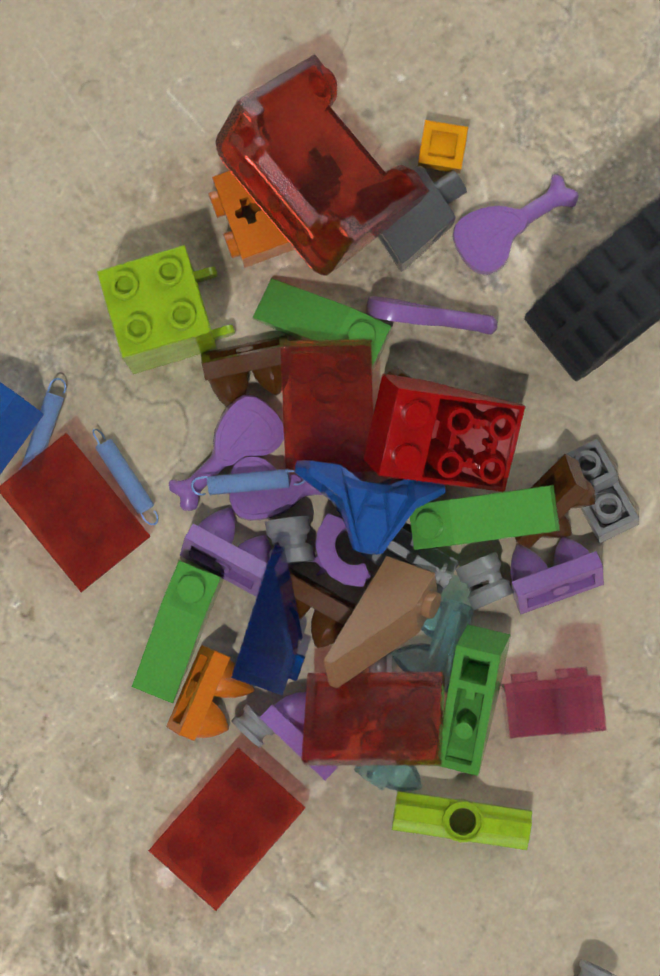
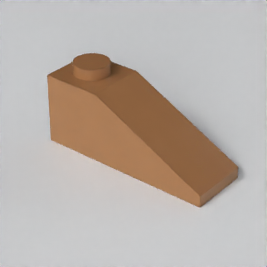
(384, 619)

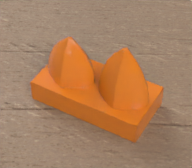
(209, 677)

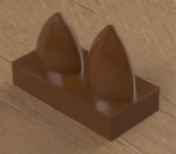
(229, 367)
(570, 492)
(330, 608)

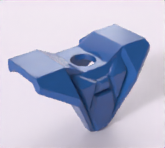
(369, 510)

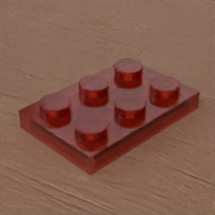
(327, 401)
(73, 512)
(374, 720)
(227, 829)

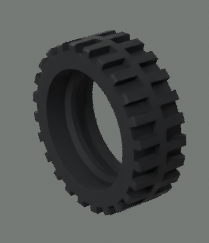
(603, 297)

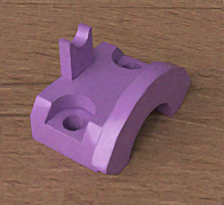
(329, 560)

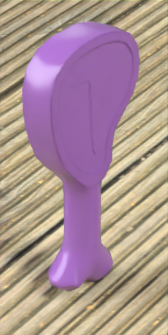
(488, 233)
(420, 314)
(243, 430)
(268, 503)

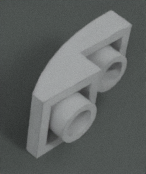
(612, 509)

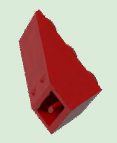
(442, 434)

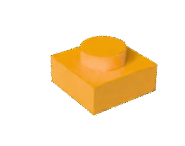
(442, 146)

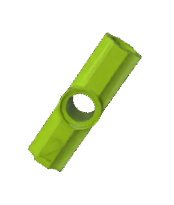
(491, 824)

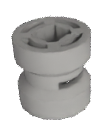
(291, 535)
(482, 570)

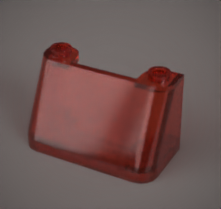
(312, 168)

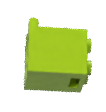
(159, 309)

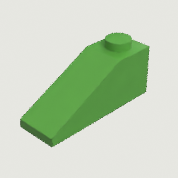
(318, 318)
(484, 517)
(177, 631)
(472, 697)

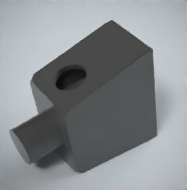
(425, 222)

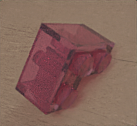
(553, 706)

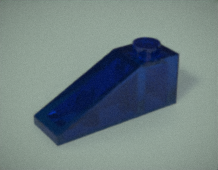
(273, 631)

